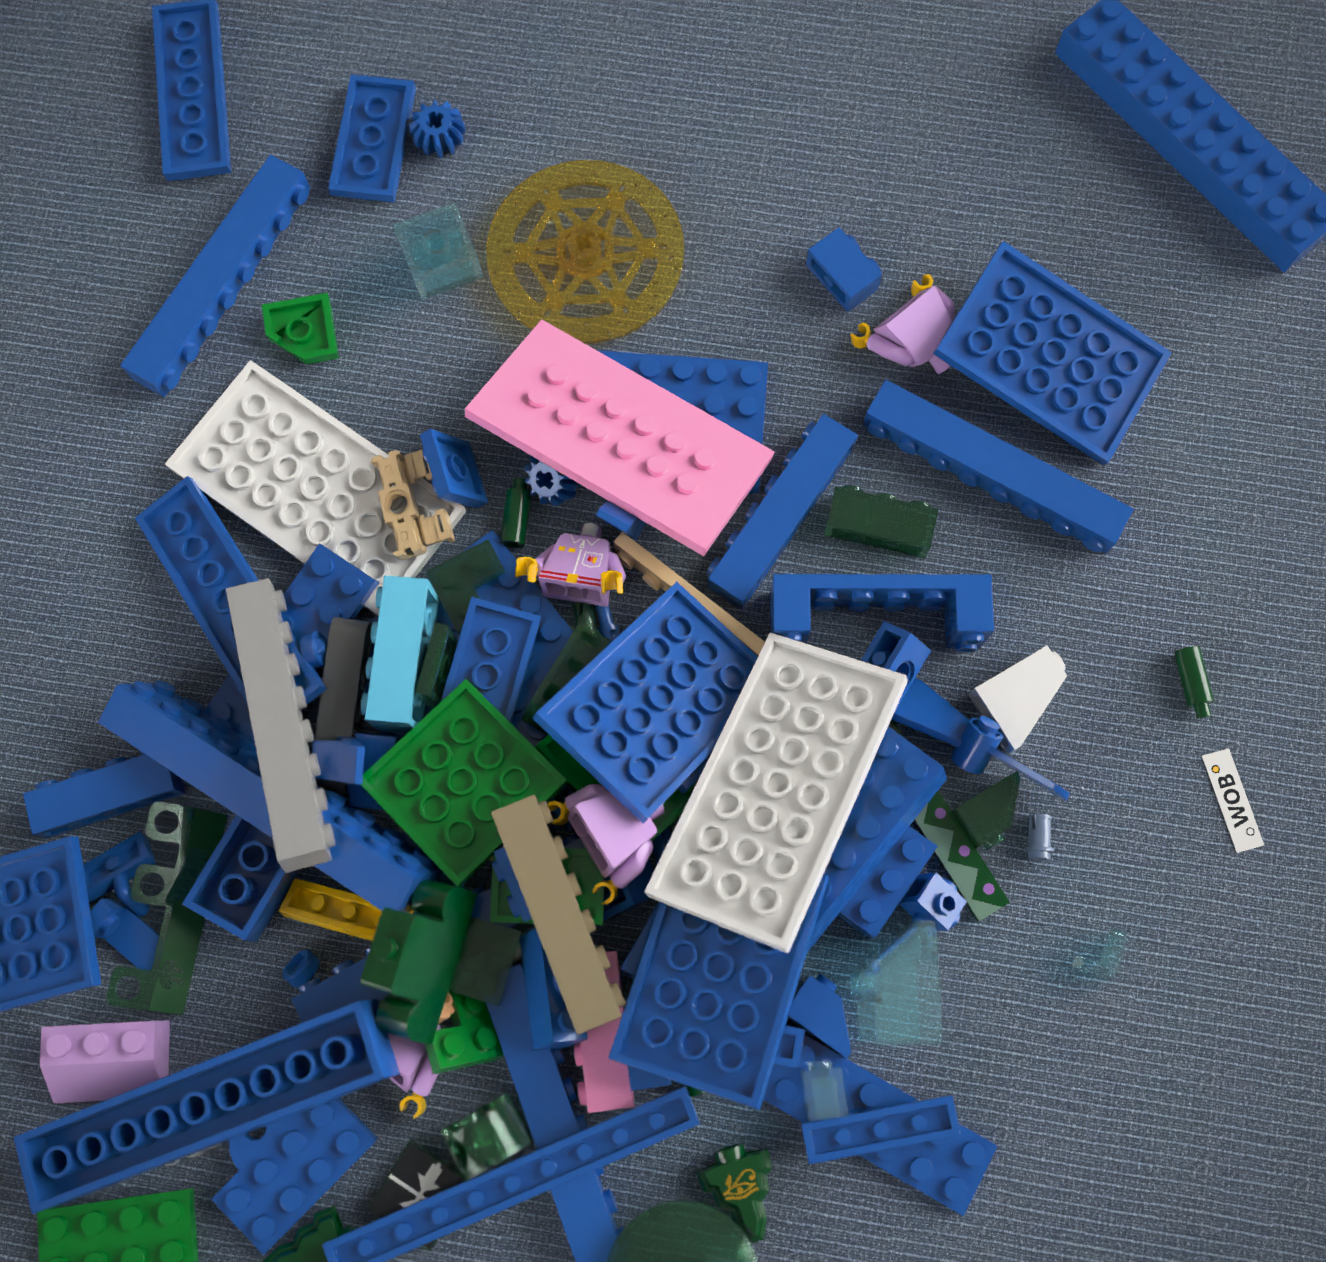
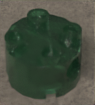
(486, 1136)

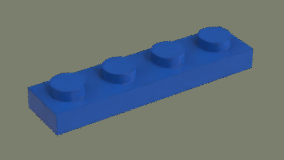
(880, 1129)

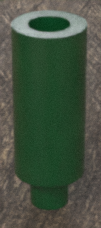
(515, 515)
(1194, 680)

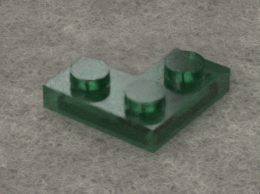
(460, 575)

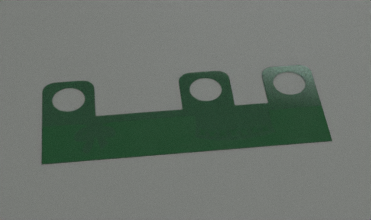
(168, 982)

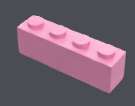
(605, 1081)

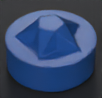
(314, 648)
(301, 968)

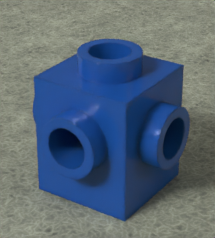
(933, 899)

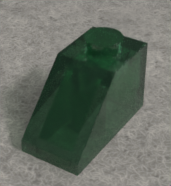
(989, 812)

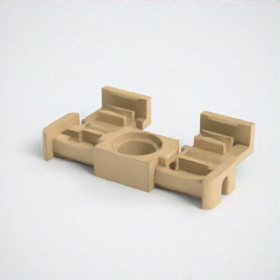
(408, 526)

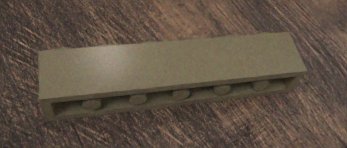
(556, 913)

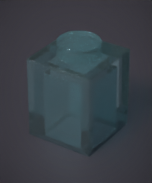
(823, 1091)

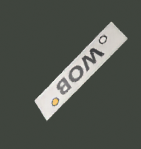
(1232, 800)

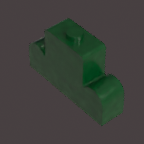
(417, 958)

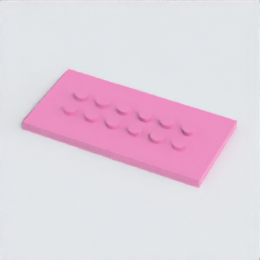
(620, 436)

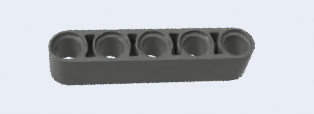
(345, 683)

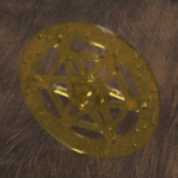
(585, 249)

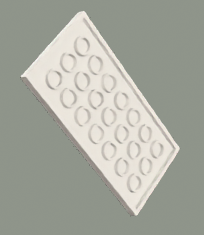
(300, 477)
(777, 791)

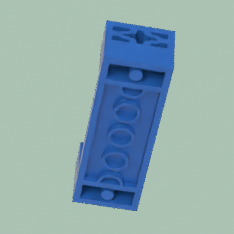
(965, 601)

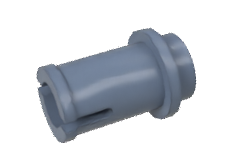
(1039, 838)

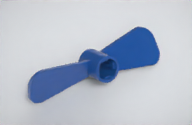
(973, 739)

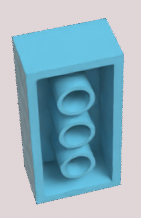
(400, 649)

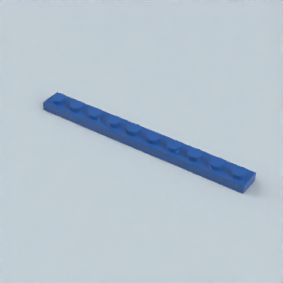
(516, 1180)

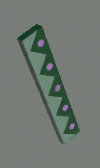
(959, 856)

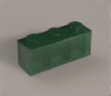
(881, 521)

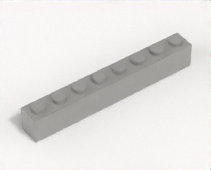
(278, 726)

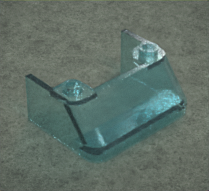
(900, 988)

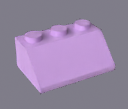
(103, 1059)

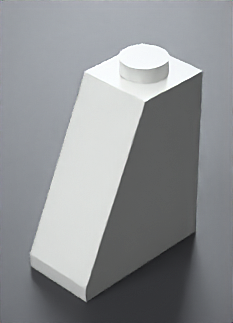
(1020, 695)

